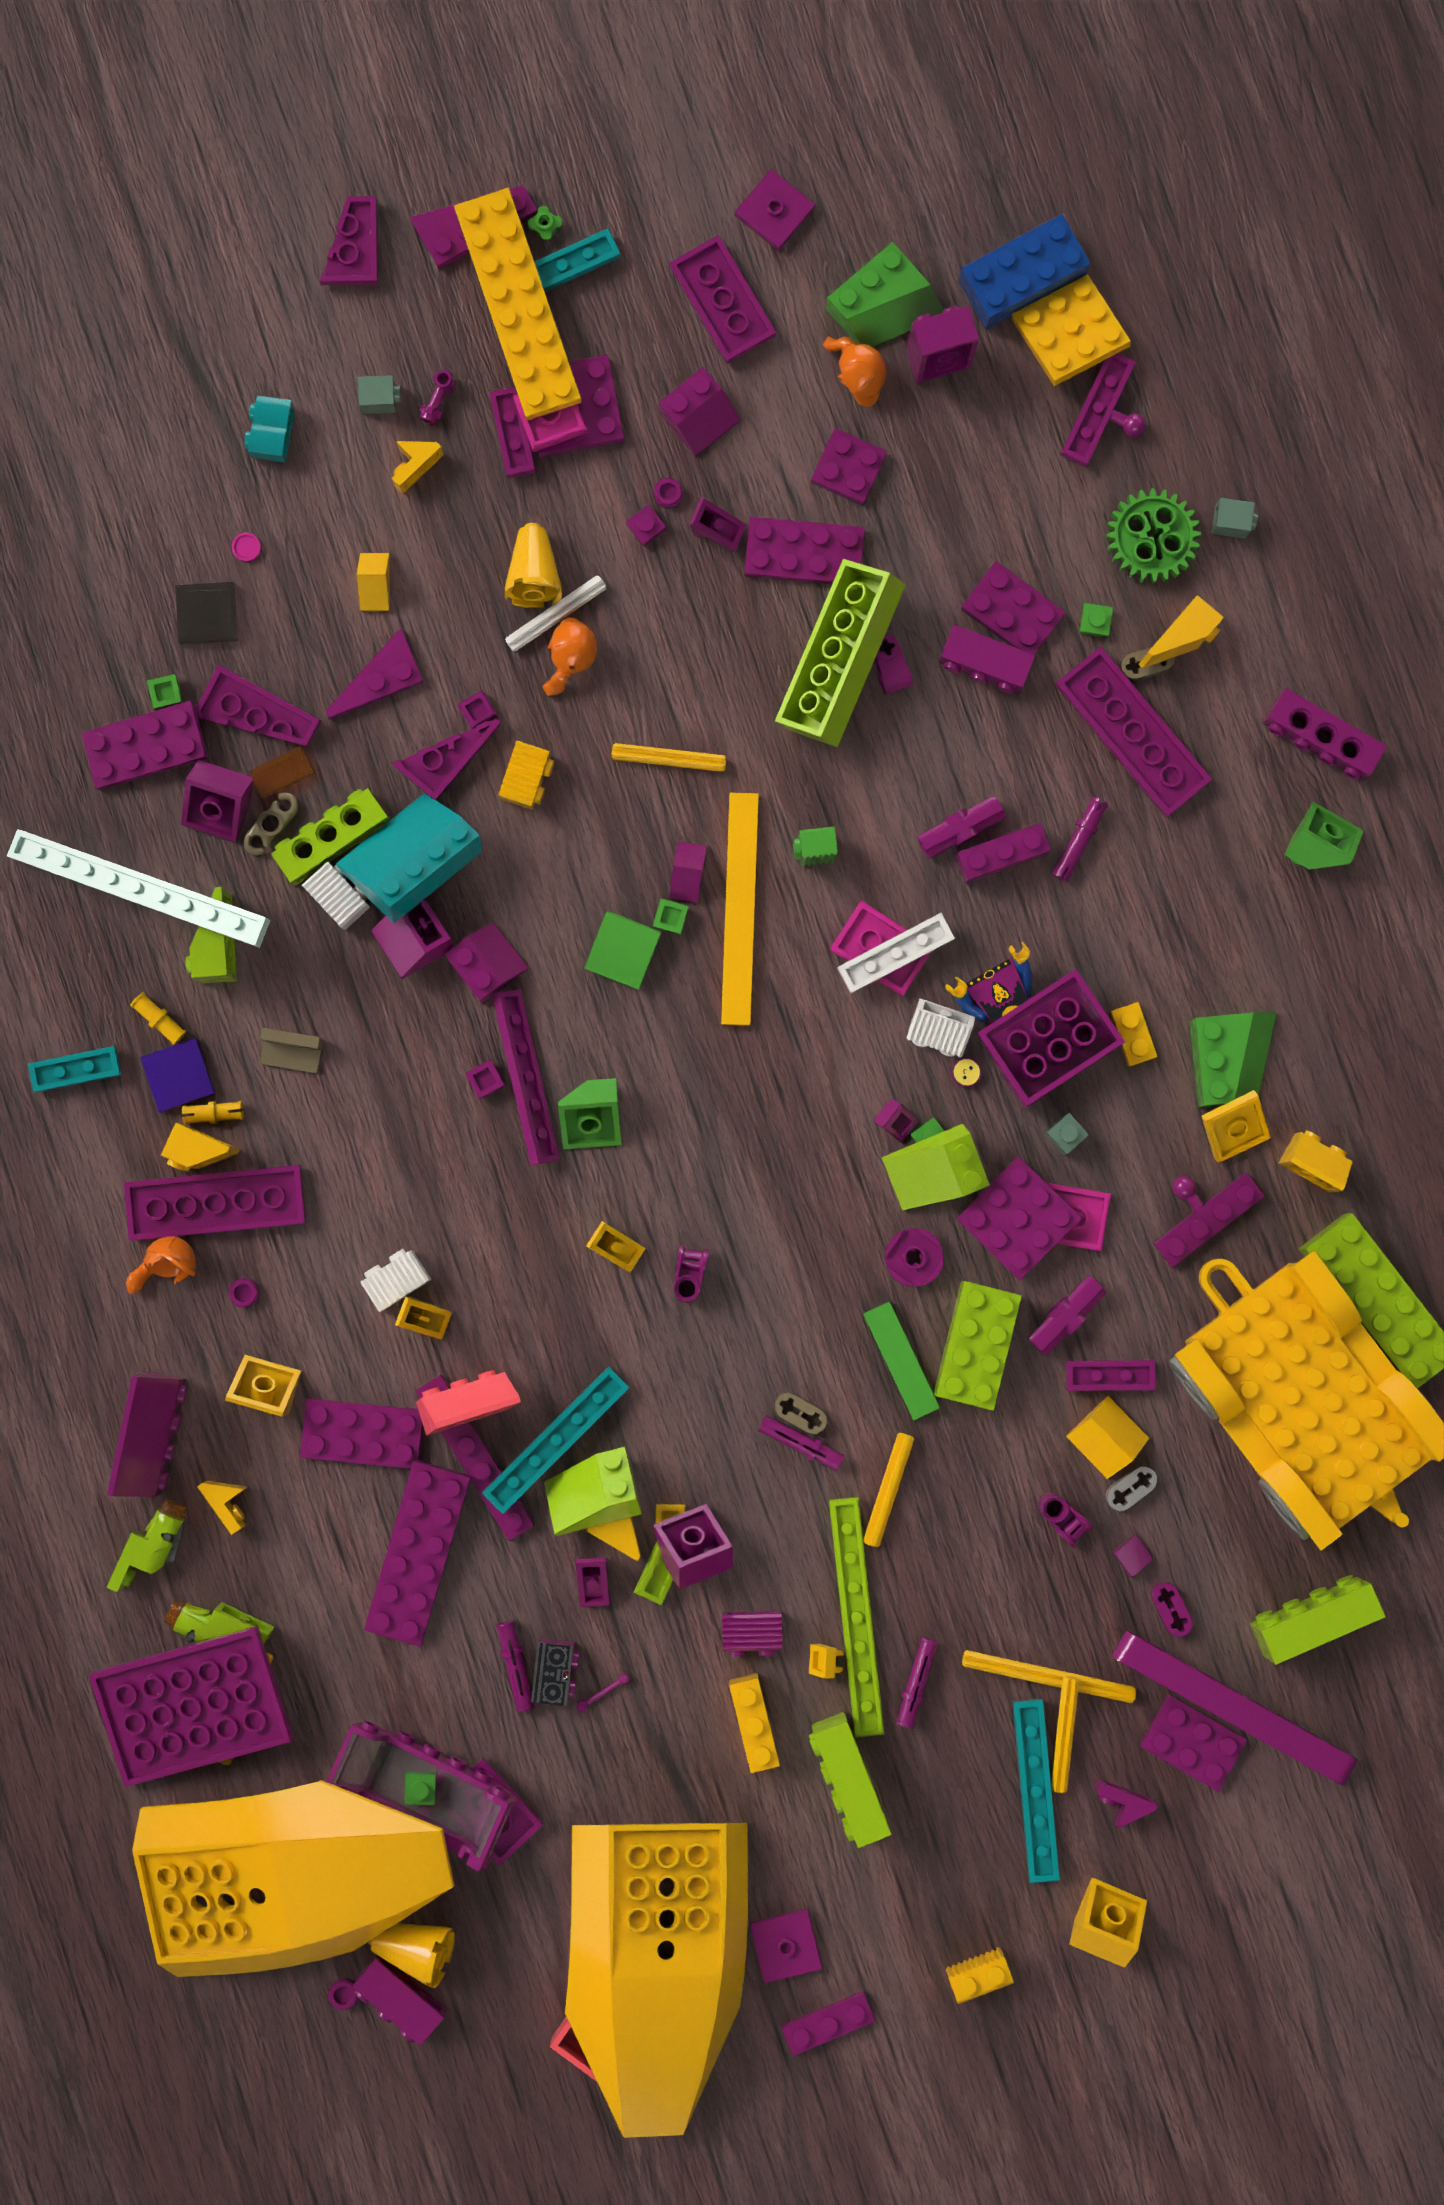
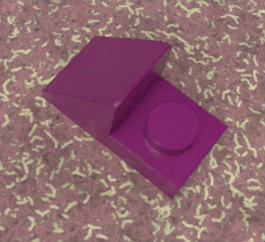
(716, 524)
(592, 1582)
(1131, 1805)

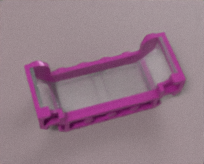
(466, 1803)

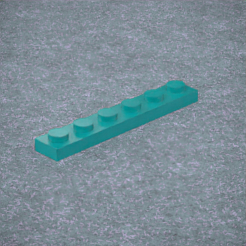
(555, 1440)
(1035, 1790)

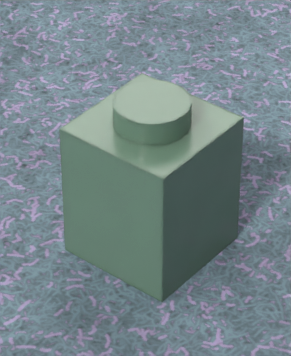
(378, 394)
(1234, 518)
(1066, 1134)

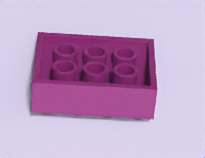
(1050, 1039)
(147, 1435)

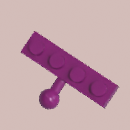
(1100, 408)
(1207, 1217)

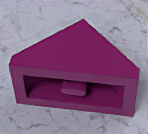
(687, 872)

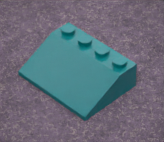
(411, 856)

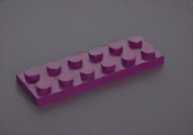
(1133, 732)
(215, 1202)
(417, 1552)

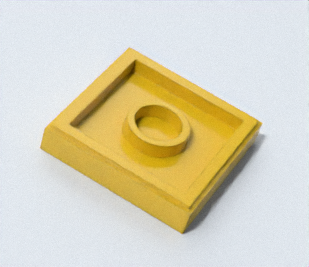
(1236, 1126)

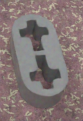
(1136, 1493)

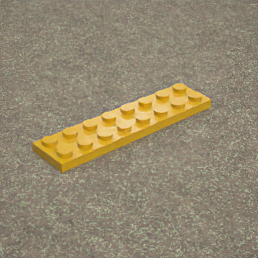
(517, 304)

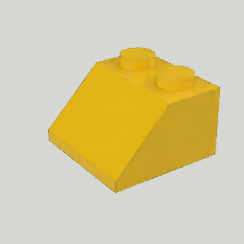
(194, 1149)
(1316, 1162)
(1109, 1923)

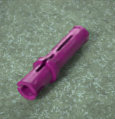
(1085, 829)
(832, 1459)
(507, 1631)
(917, 1681)

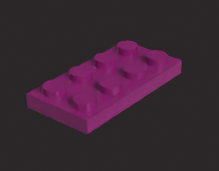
(722, 299)
(800, 549)
(144, 745)
(361, 1433)

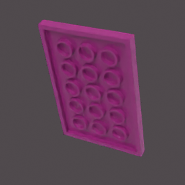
(191, 1706)

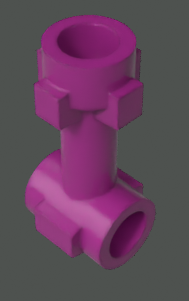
(444, 385)

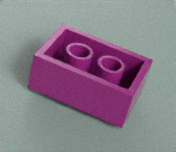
(942, 343)

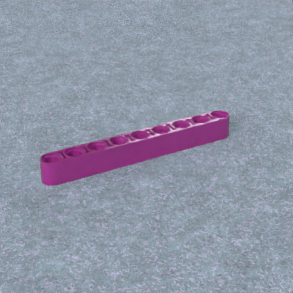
(1235, 1708)

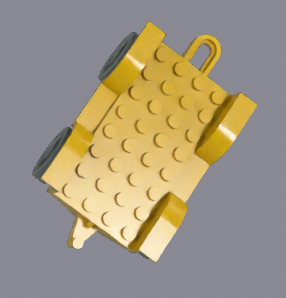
(1308, 1398)

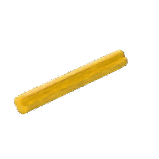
(668, 757)
(888, 1489)
(1064, 1734)

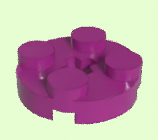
(930, 1254)

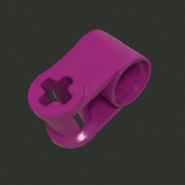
(892, 669)
(690, 1271)
(1066, 1521)

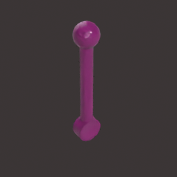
(582, 1705)

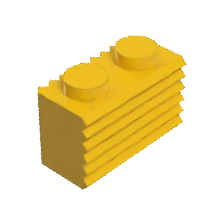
(525, 775)
(979, 1975)

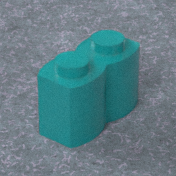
(270, 428)

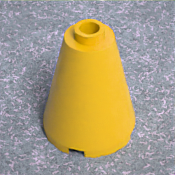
(533, 570)
(416, 1950)

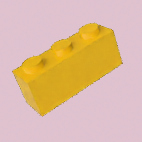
(754, 1723)

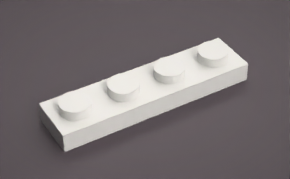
(895, 953)

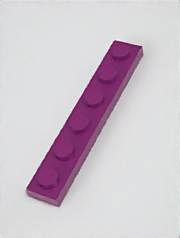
(525, 1077)
(481, 1467)

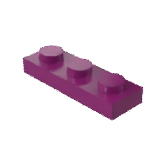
(511, 434)
(1110, 1375)
(828, 2023)

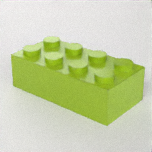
(977, 1345)
(1316, 1619)
(851, 1781)

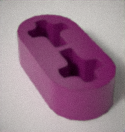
(1165, 1611)

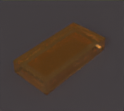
(281, 772)

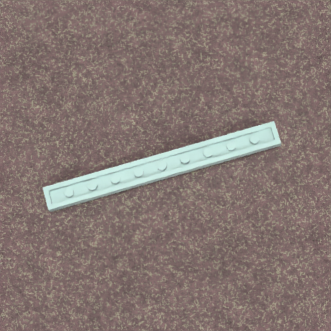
(139, 888)

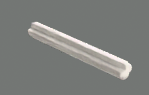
(555, 613)

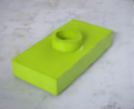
(655, 1578)

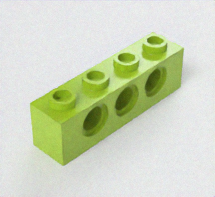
(347, 836)

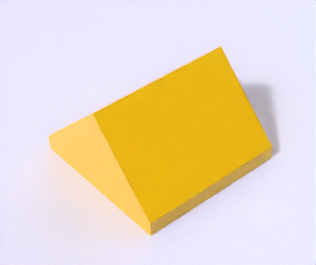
(264, 1386)
(1108, 1438)

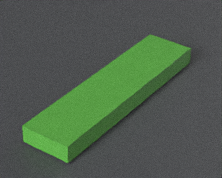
(901, 1360)

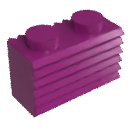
(752, 1632)

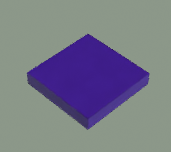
(178, 1075)

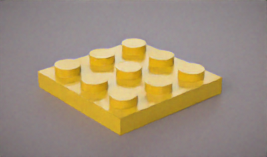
(1071, 330)

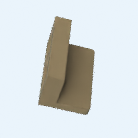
(291, 1050)

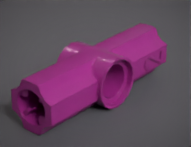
(961, 827)
(1067, 1315)

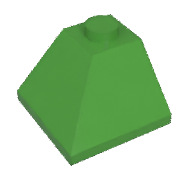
(1323, 840)
(591, 1115)

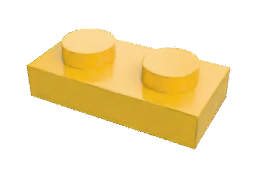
(1134, 1031)

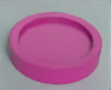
(246, 547)

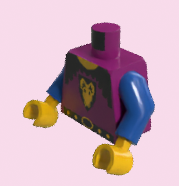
(996, 990)

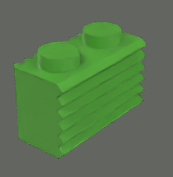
(815, 846)

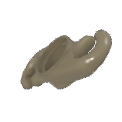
(258, 830)

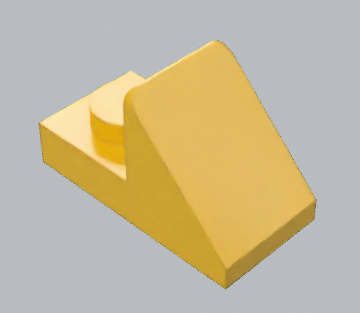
(421, 458)
(616, 1247)
(218, 1497)

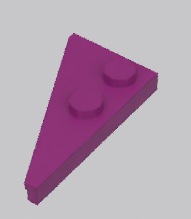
(385, 675)
(441, 764)

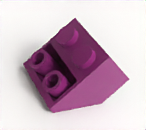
(413, 939)

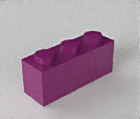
(986, 660)
(1002, 853)
(399, 2000)

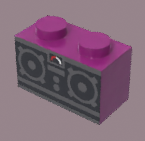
(553, 1672)

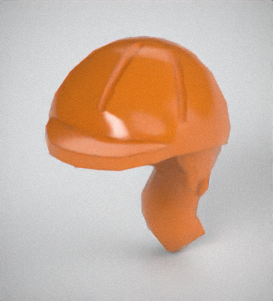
(861, 369)
(572, 651)
(166, 1258)

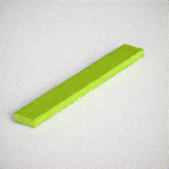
(856, 1617)

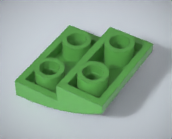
(623, 950)

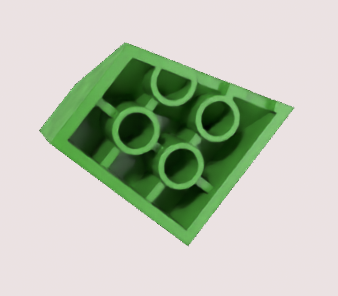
(882, 299)
(1230, 1055)

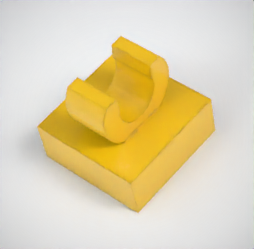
(823, 1661)

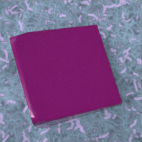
(896, 1120)
(1132, 1556)

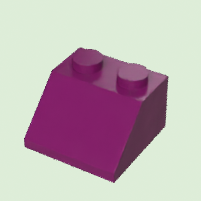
(698, 411)
(216, 800)
(486, 962)
(693, 1546)

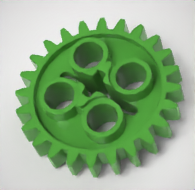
(1177, 530)

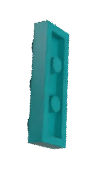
(577, 259)
(74, 1069)

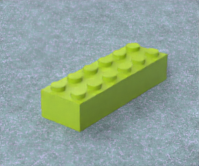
(840, 652)
(1382, 1298)

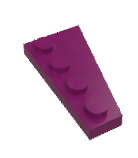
(443, 234)
(244, 705)

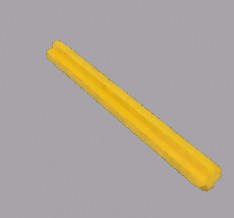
(1047, 1676)

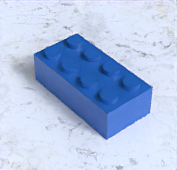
(1023, 271)

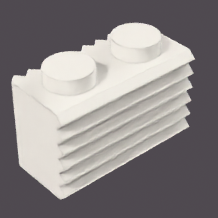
(336, 896)
(940, 1028)
(395, 1280)

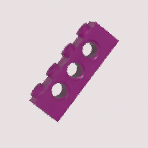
(1366, 748)

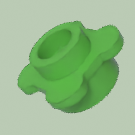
(544, 231)

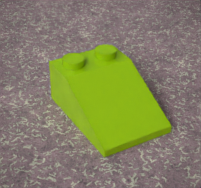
(211, 953)
(936, 1169)
(593, 1493)

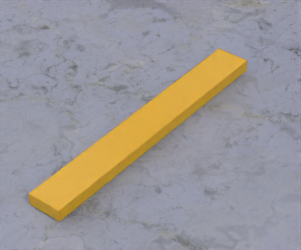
(739, 909)

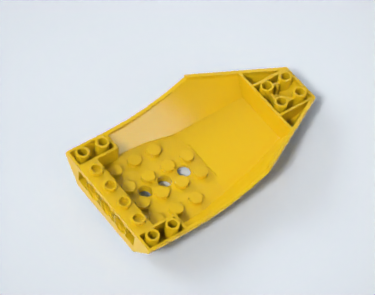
(323, 1857)
(643, 2019)

